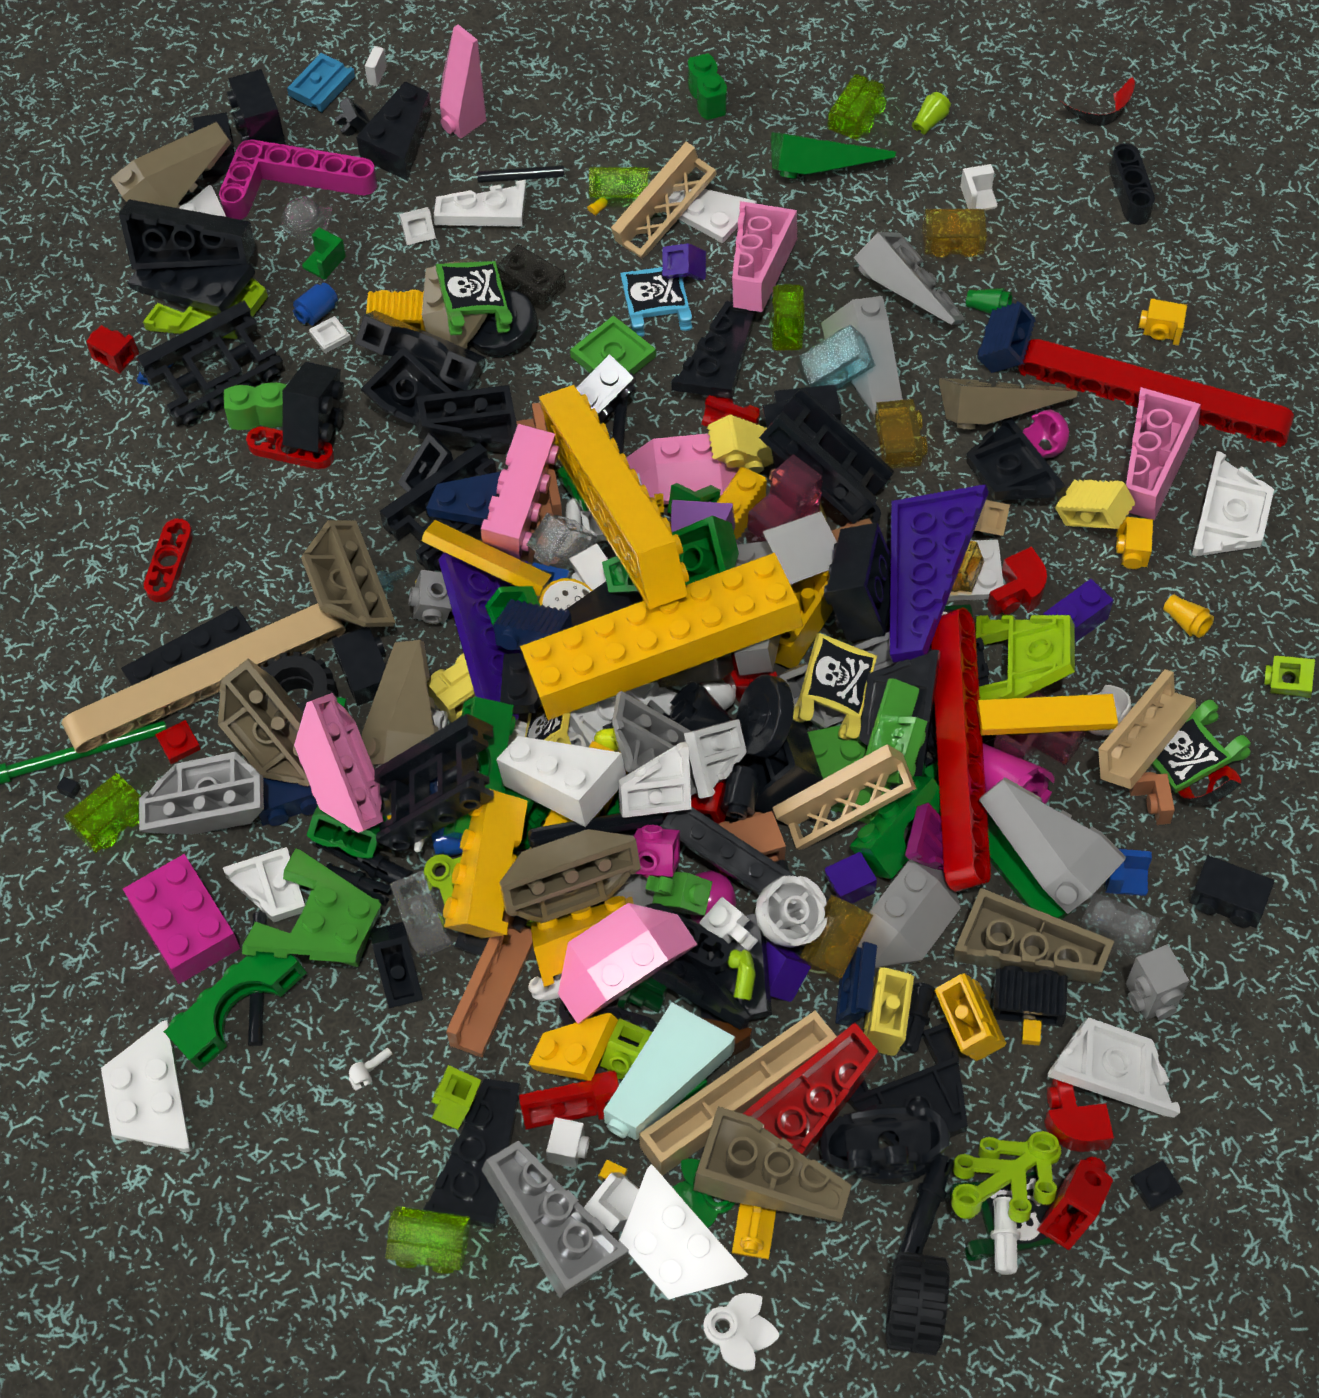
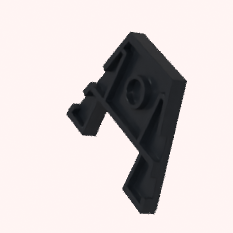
(932, 1087)

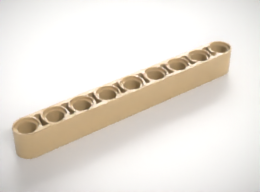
(195, 678)

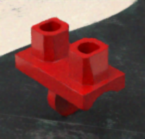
(720, 407)

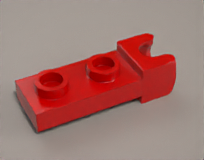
(569, 1101)

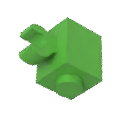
(681, 893)

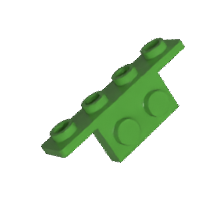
(898, 729)

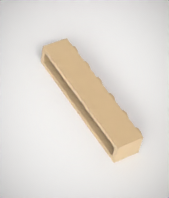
(689, 1124)

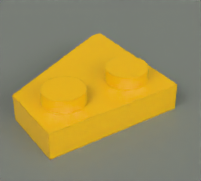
(575, 1048)

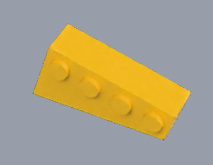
(486, 857)

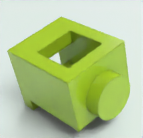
(1300, 668)
(619, 1054)
(454, 1096)

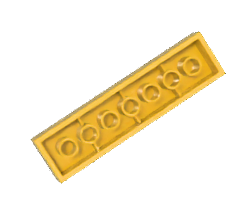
(647, 645)

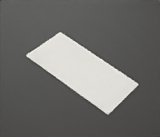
(803, 546)

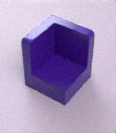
(684, 261)
(851, 878)
(785, 971)

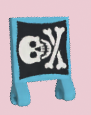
(653, 295)

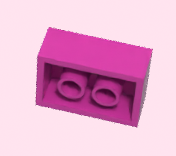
(181, 918)

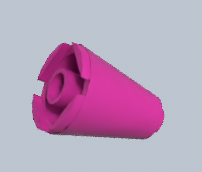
(1022, 772)

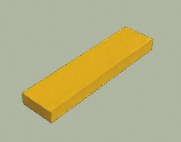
(485, 557)
(1047, 714)

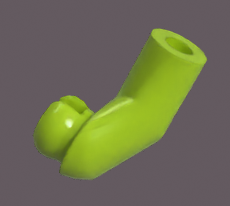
(746, 973)

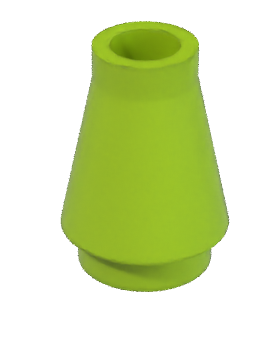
(932, 112)

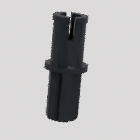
(918, 1016)

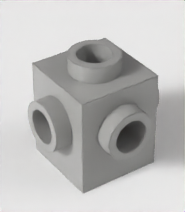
(430, 598)

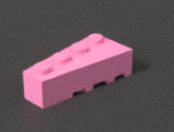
(762, 250)
(1159, 449)
(520, 490)

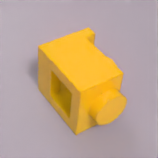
(1163, 320)
(1135, 542)

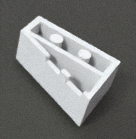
(562, 775)

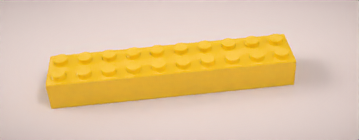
(616, 498)

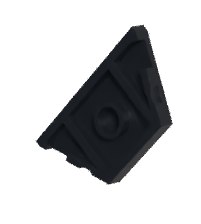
(1013, 466)
(918, 672)

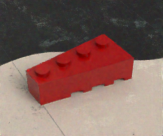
(817, 1090)

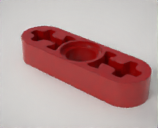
(266, 449)
(166, 548)

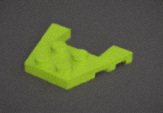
(173, 321)
(1038, 652)

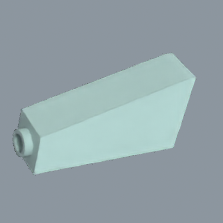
(668, 1068)

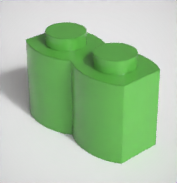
(254, 406)

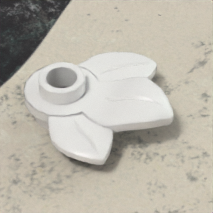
(746, 1333)

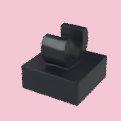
(352, 116)

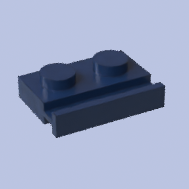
(857, 986)

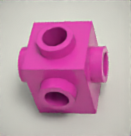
(657, 850)

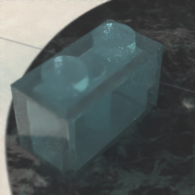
(838, 359)

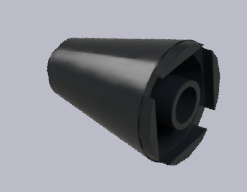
(698, 709)

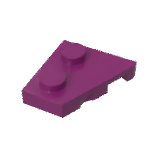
(926, 838)

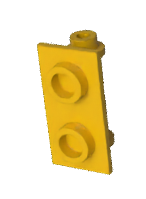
(754, 1231)

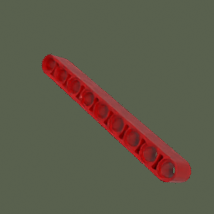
(1122, 381)
(960, 754)

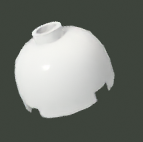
(791, 911)

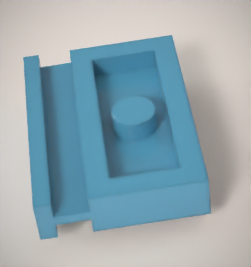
(321, 82)

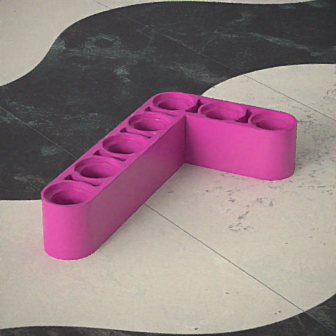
(292, 165)

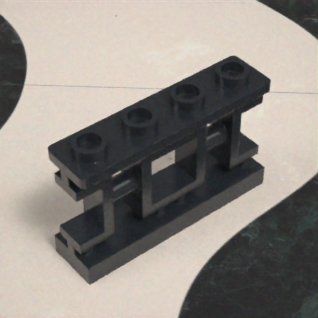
(196, 345)
(824, 443)
(400, 514)
(407, 778)

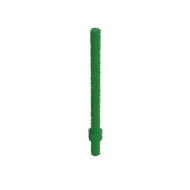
(69, 754)

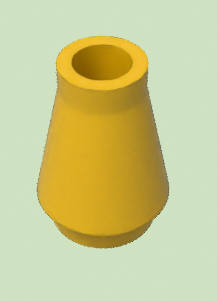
(1190, 616)

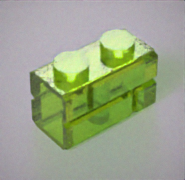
(856, 107)
(618, 181)
(787, 317)
(105, 813)
(427, 1239)

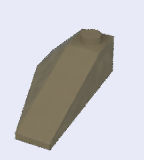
(172, 170)
(978, 402)
(401, 705)
(760, 1170)

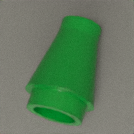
(988, 299)

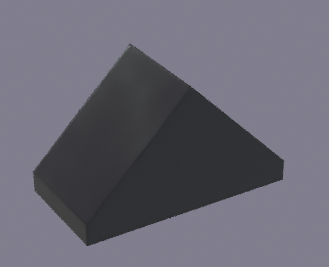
(427, 460)

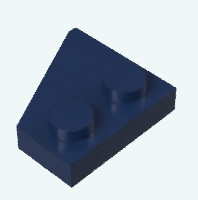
(464, 499)

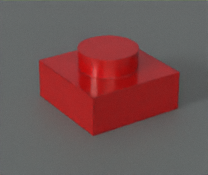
(178, 742)

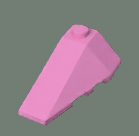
(462, 87)

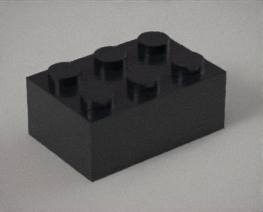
(860, 582)

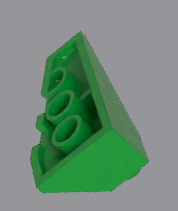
(807, 155)
(707, 550)

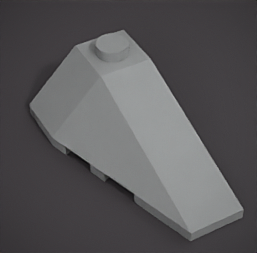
(893, 264)
(871, 320)
(1057, 850)

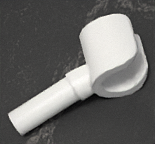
(360, 1071)

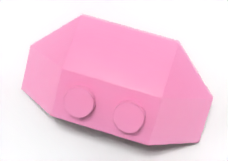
(680, 461)
(338, 764)
(619, 956)

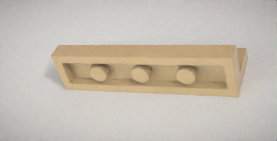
(655, 194)
(1144, 732)
(843, 785)

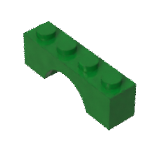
(503, 723)
(201, 1027)

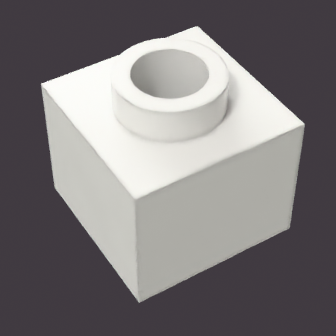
(567, 1143)

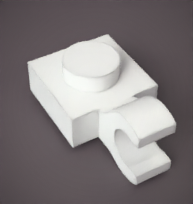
(728, 924)

